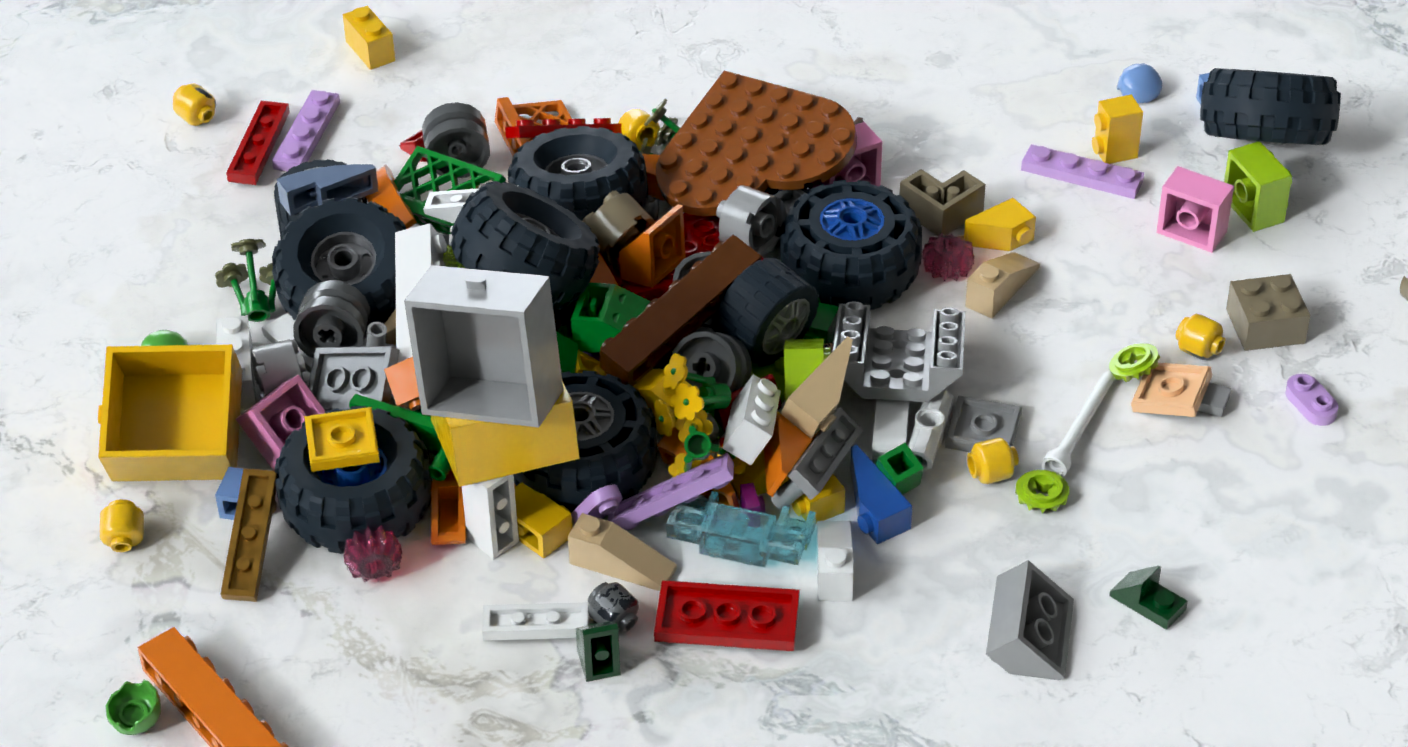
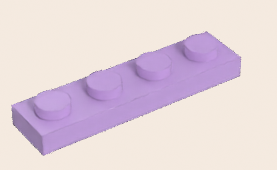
(306, 130)
(1082, 171)
(679, 489)

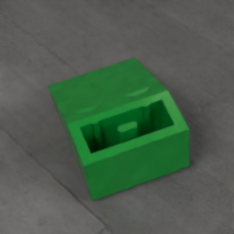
(603, 313)

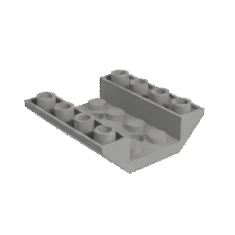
(901, 362)

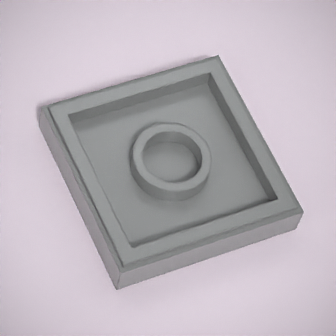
(980, 421)

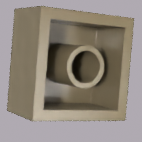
(1268, 312)

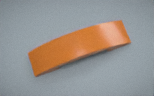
(390, 198)

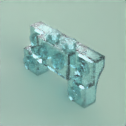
(740, 533)

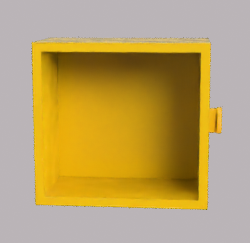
(170, 412)
(495, 450)

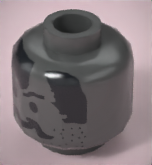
(613, 604)

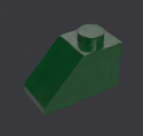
(599, 650)

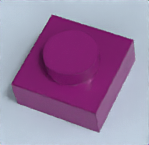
(749, 498)

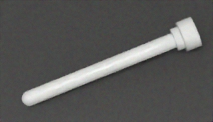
(1059, 458)

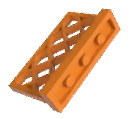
(507, 114)

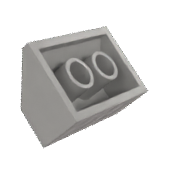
(1030, 624)

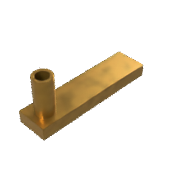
(249, 535)

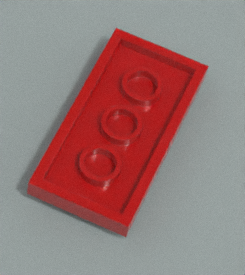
(727, 615)

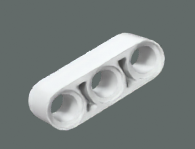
(889, 426)

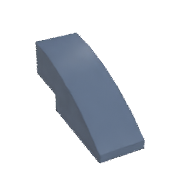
(323, 183)

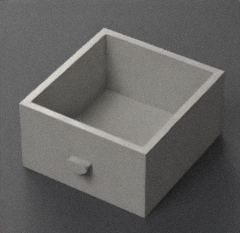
(484, 345)

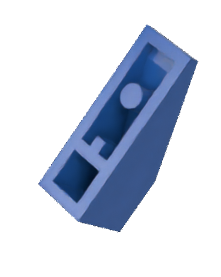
(879, 504)

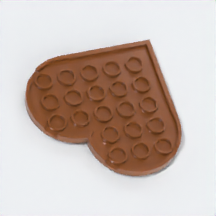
(753, 138)

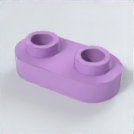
(1311, 399)
(599, 503)

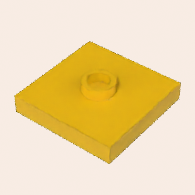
(341, 439)

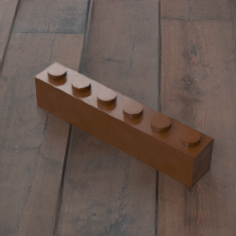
(676, 313)

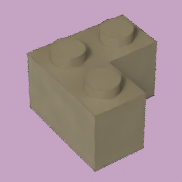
(943, 205)

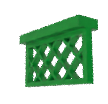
(436, 161)

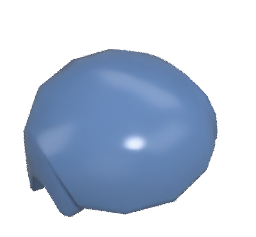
(1141, 82)

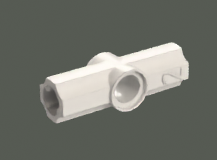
(929, 428)

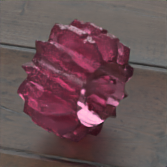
(948, 256)
(372, 554)

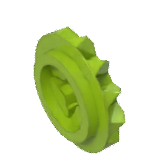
(1123, 364)
(1045, 482)

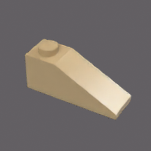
(998, 282)
(818, 396)
(616, 553)

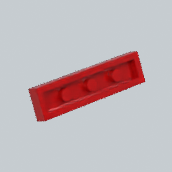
(526, 128)
(258, 142)

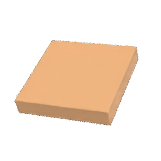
(1172, 390)

